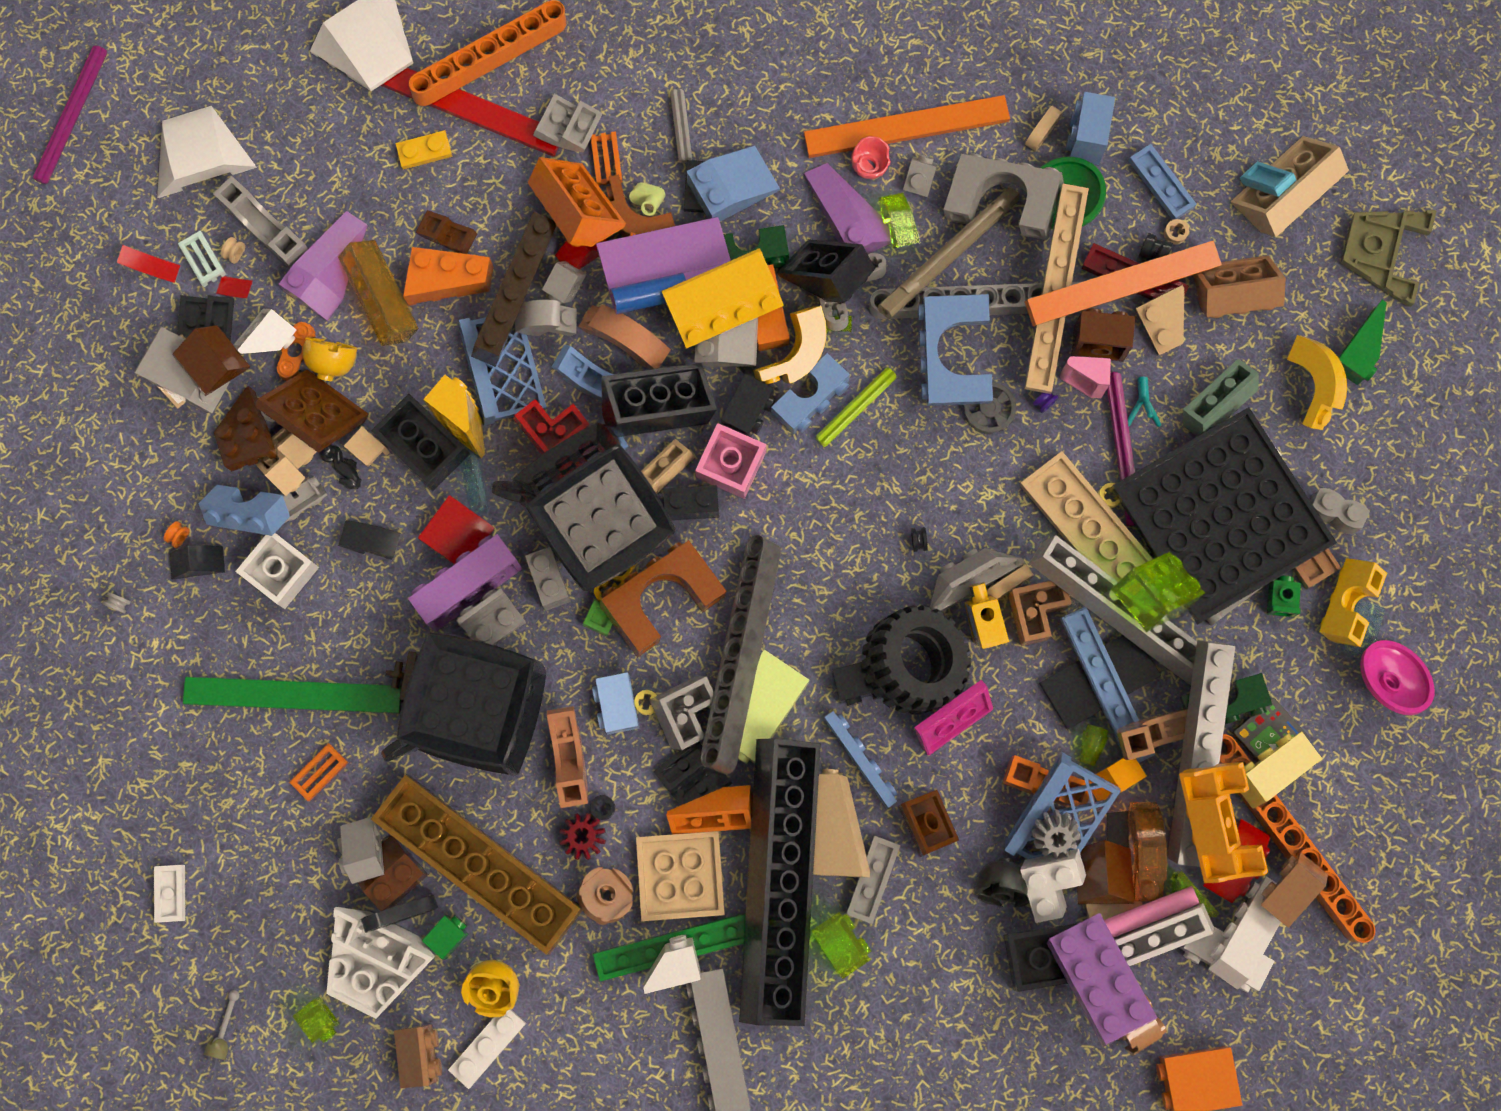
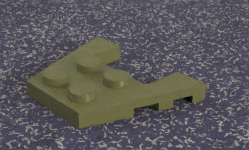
(1374, 247)

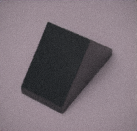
(196, 561)

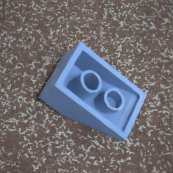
(731, 182)

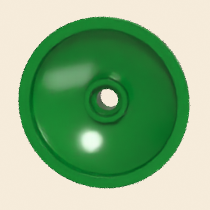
(1082, 174)

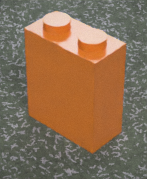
(1199, 1080)

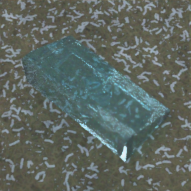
(474, 485)

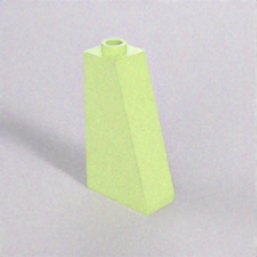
(772, 698)

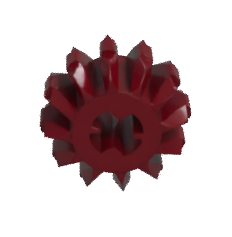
(573, 837)

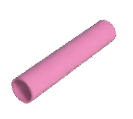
(1152, 911)

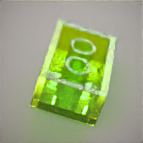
(1158, 591)

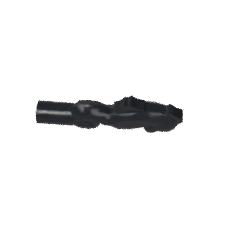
(344, 468)

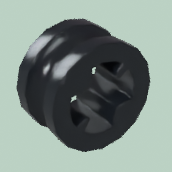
(919, 539)
(597, 814)

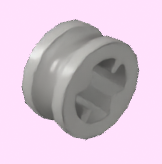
(116, 602)

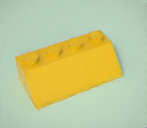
(722, 298)
(457, 412)

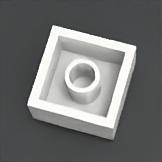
(277, 569)

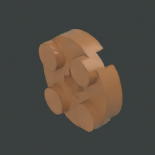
(603, 910)

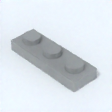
(870, 890)

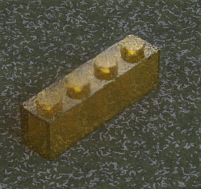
(378, 292)

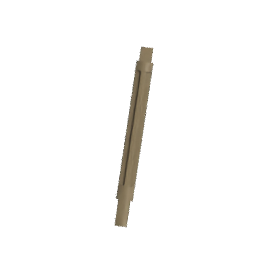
(948, 253)

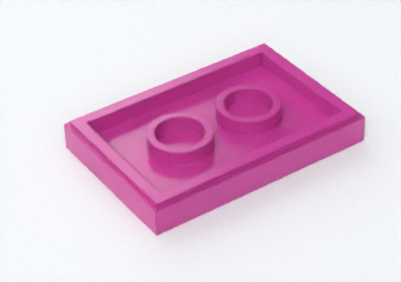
(954, 718)

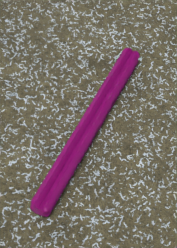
(70, 114)
(1120, 430)

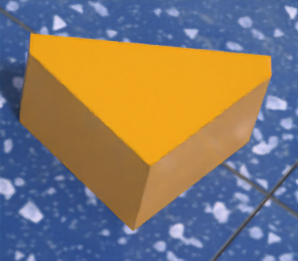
(1121, 774)

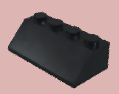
(657, 400)

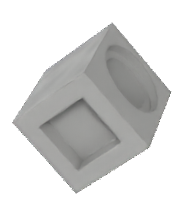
(563, 282)

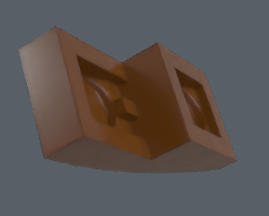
(446, 233)

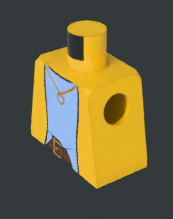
(989, 628)

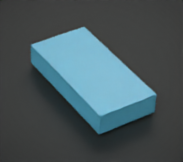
(1268, 179)

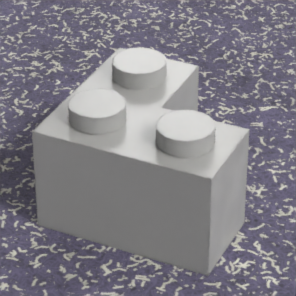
(677, 708)

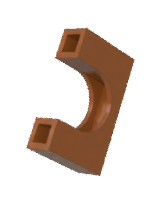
(680, 566)

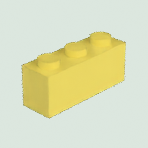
(1278, 768)

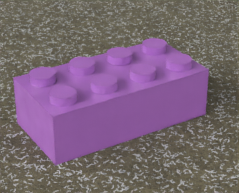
(464, 582)
(1101, 980)

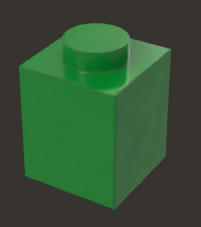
(446, 936)

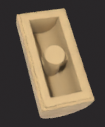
(667, 465)

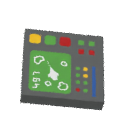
(1265, 729)

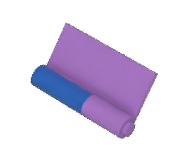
(656, 260)

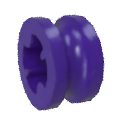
(1045, 401)

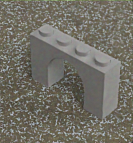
(978, 174)

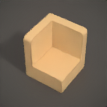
(365, 447)

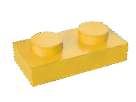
(423, 149)

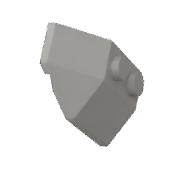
(977, 567)

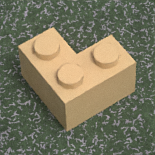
(284, 468)

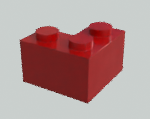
(546, 432)
(1233, 888)

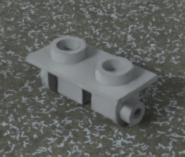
(308, 494)

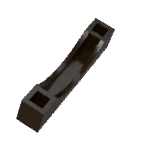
(513, 289)

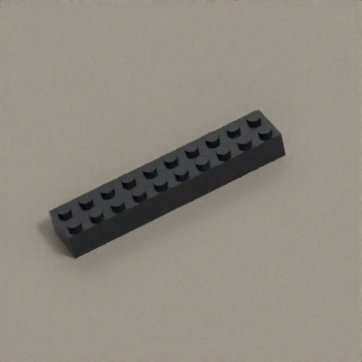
(780, 883)

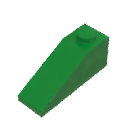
(1365, 347)

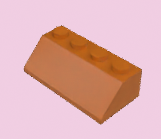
(574, 201)

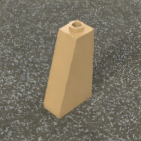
(838, 835)

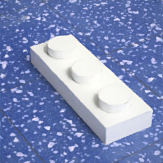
(486, 1048)

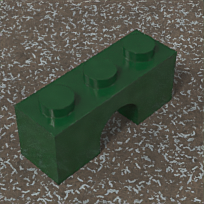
(771, 243)
(1250, 697)

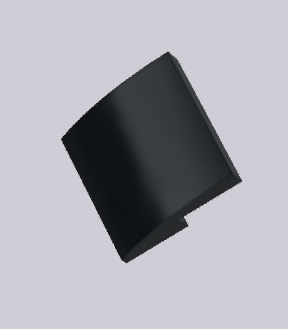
(205, 312)
(687, 777)

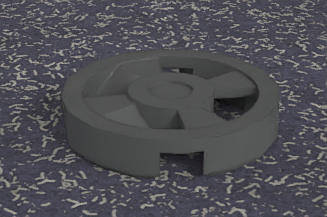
(992, 410)

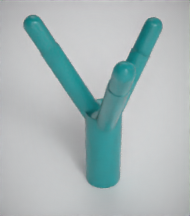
(1143, 398)

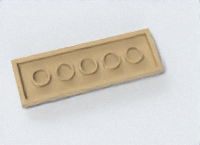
(1084, 517)

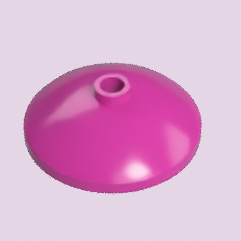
(1397, 677)

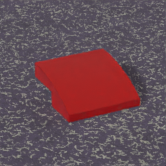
(455, 530)

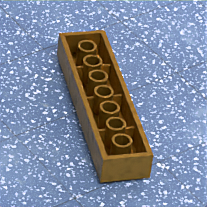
(477, 864)

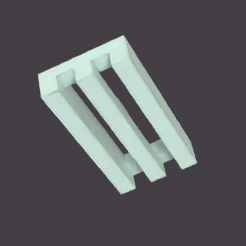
(211, 275)

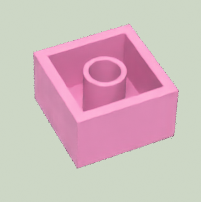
(731, 461)

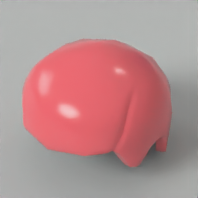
(871, 149)

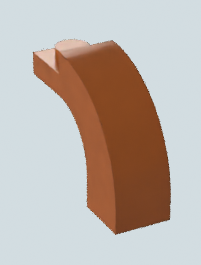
(634, 222)

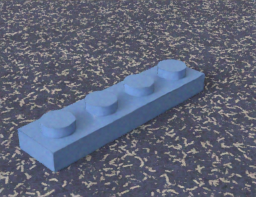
(855, 749)

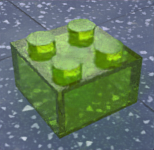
(841, 944)

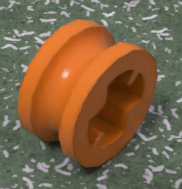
(176, 534)

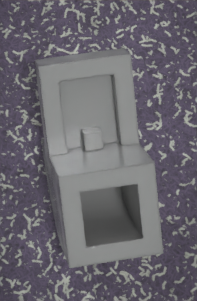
(546, 316)

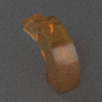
(1150, 850)

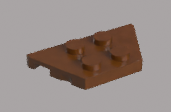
(244, 434)

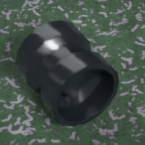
(1150, 245)

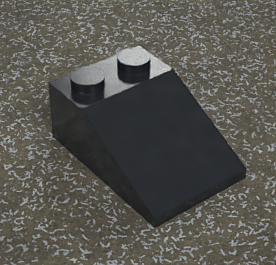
(828, 269)

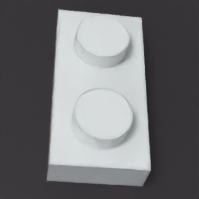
(169, 893)

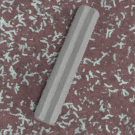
(681, 125)

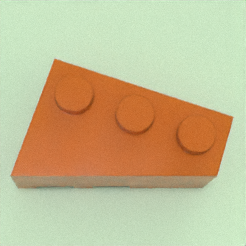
(445, 274)

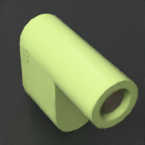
(648, 197)

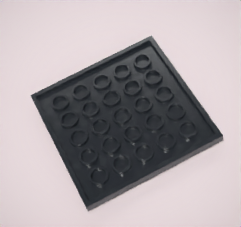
(1225, 512)

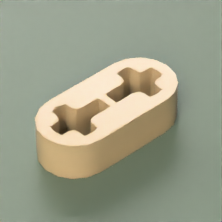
(1043, 128)
(1010, 582)

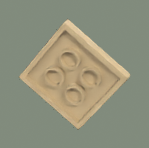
(680, 876)

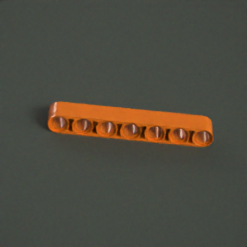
(483, 63)

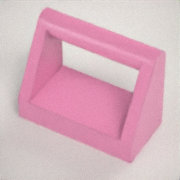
(1087, 375)

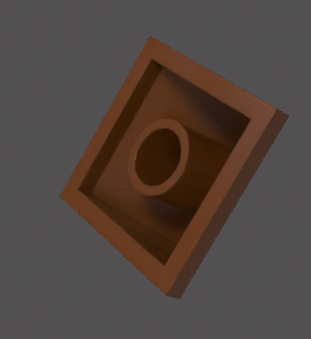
(210, 358)
(928, 823)
(1107, 874)

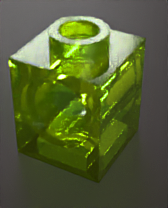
(317, 1021)

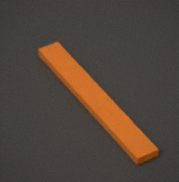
(908, 125)
(1122, 283)

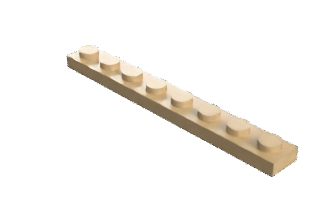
(1057, 276)

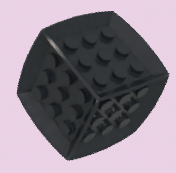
(591, 505)
(470, 704)

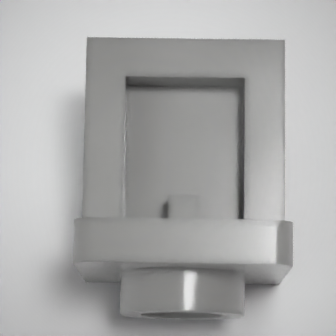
(920, 175)

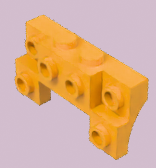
(1214, 823)

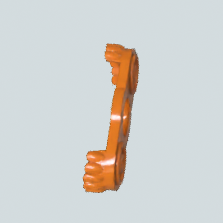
(287, 365)

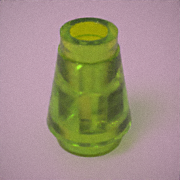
(1093, 743)

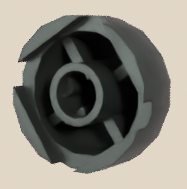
(1002, 882)

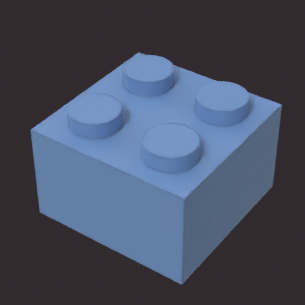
(1090, 127)

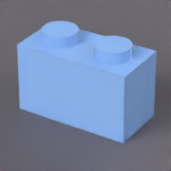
(616, 703)

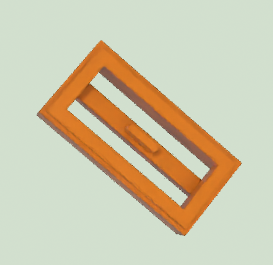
(604, 138)
(321, 784)

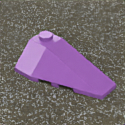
(847, 211)
(318, 275)

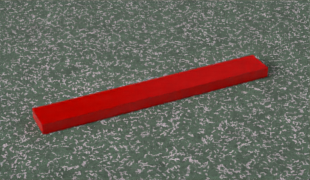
(480, 112)

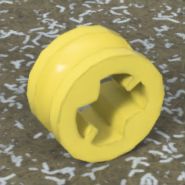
(1102, 493)
(640, 696)

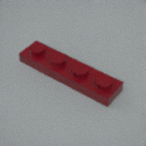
(1104, 261)

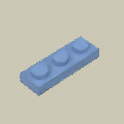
(1162, 182)

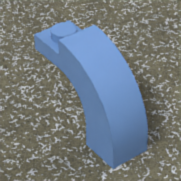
(580, 372)

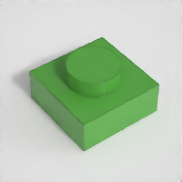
(597, 620)

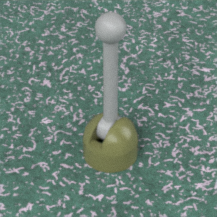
(218, 1046)

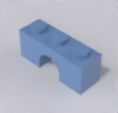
(796, 411)
(226, 509)

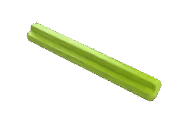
(855, 407)

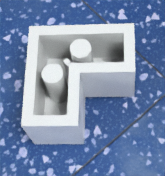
(1047, 878)

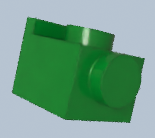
(1277, 603)

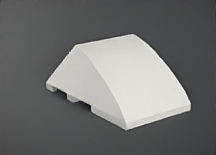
(365, 42)
(197, 149)
(372, 966)

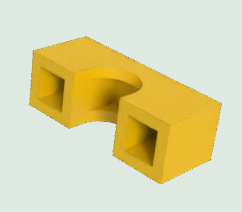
(1355, 582)

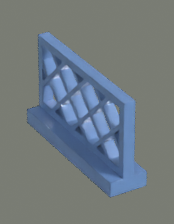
(481, 377)
(1045, 797)

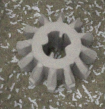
(1058, 842)

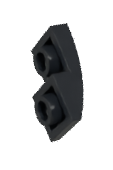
(369, 538)

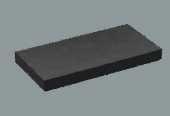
(1072, 692)

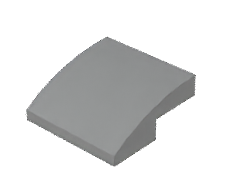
(567, 124)

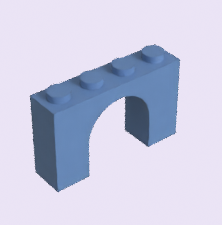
(942, 385)

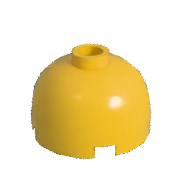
(328, 358)
(491, 988)

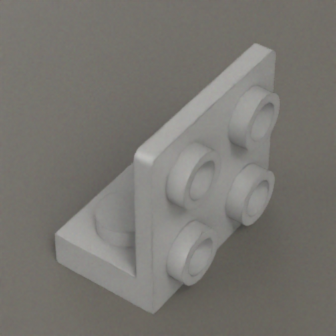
(491, 618)

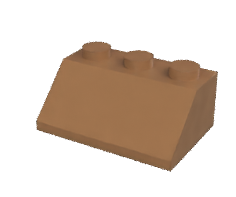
(1240, 287)

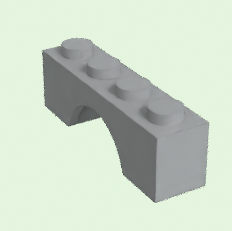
(260, 222)

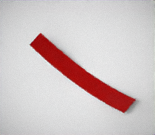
(168, 271)

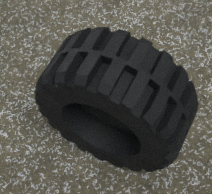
(944, 649)

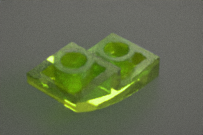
(901, 222)

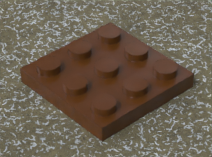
(312, 410)

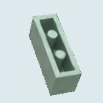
(1221, 398)

